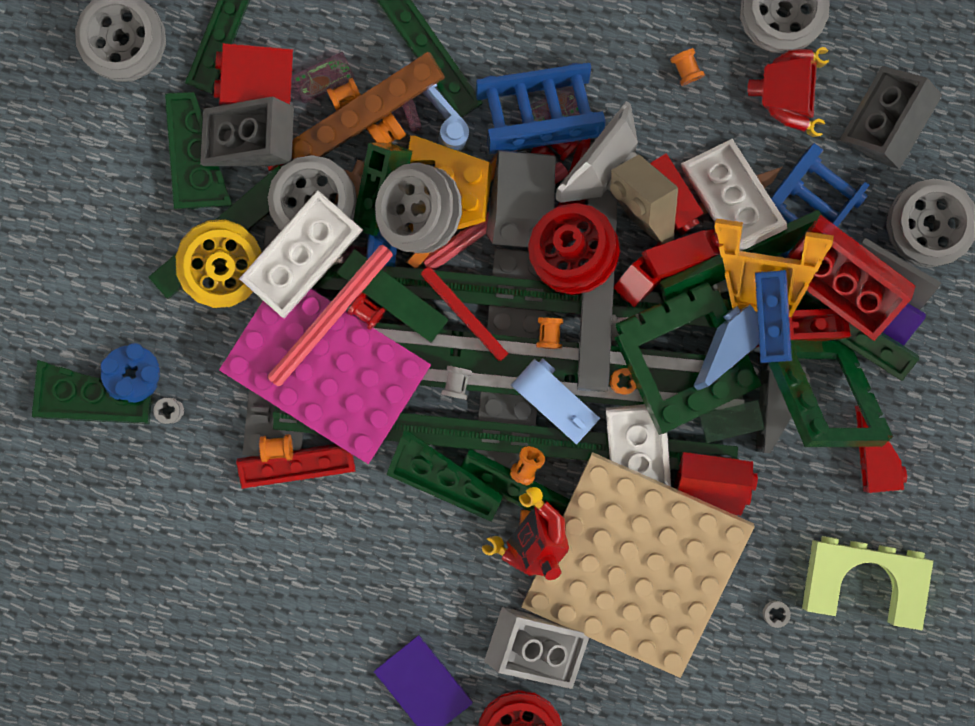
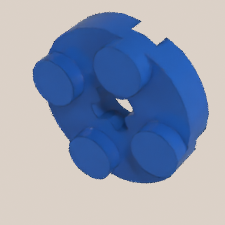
(132, 357)

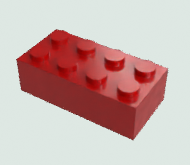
(856, 282)

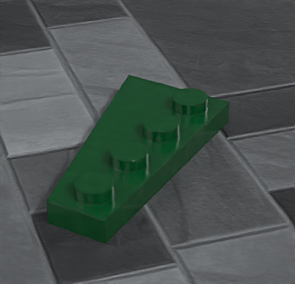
(79, 397)
(435, 474)

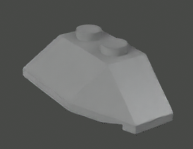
(612, 148)

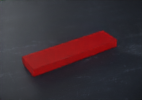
(464, 313)
(305, 464)

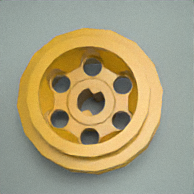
(192, 247)

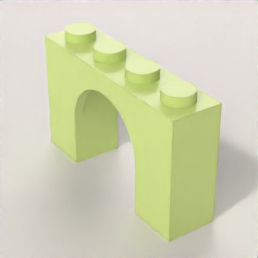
(908, 575)

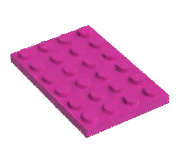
(346, 385)

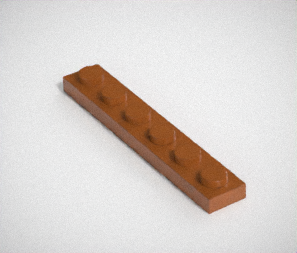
(368, 108)

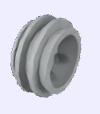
(780, 41)
(130, 67)
(310, 168)
(957, 206)
(432, 215)

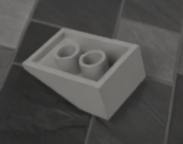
(535, 649)

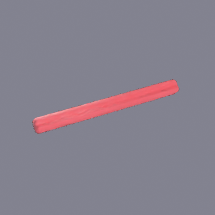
(472, 234)
(330, 315)

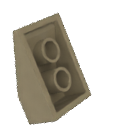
(646, 197)

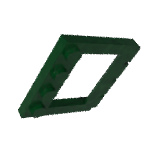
(656, 322)
(804, 405)

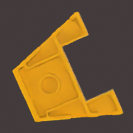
(469, 173)
(742, 266)

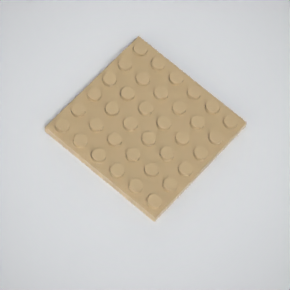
(640, 565)

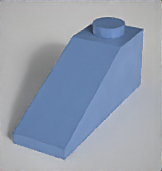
(730, 344)

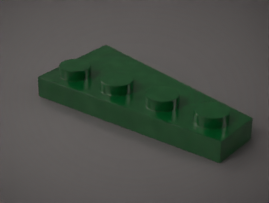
(192, 183)

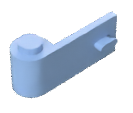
(454, 130)
(555, 400)

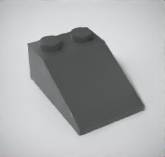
(248, 133)
(520, 196)
(773, 411)

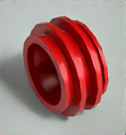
(560, 228)
(515, 704)

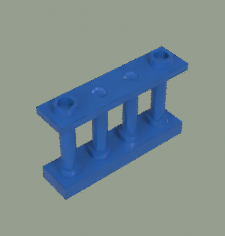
(546, 132)
(794, 185)

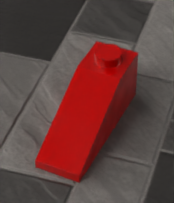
(682, 253)
(637, 282)
(818, 325)
(880, 465)

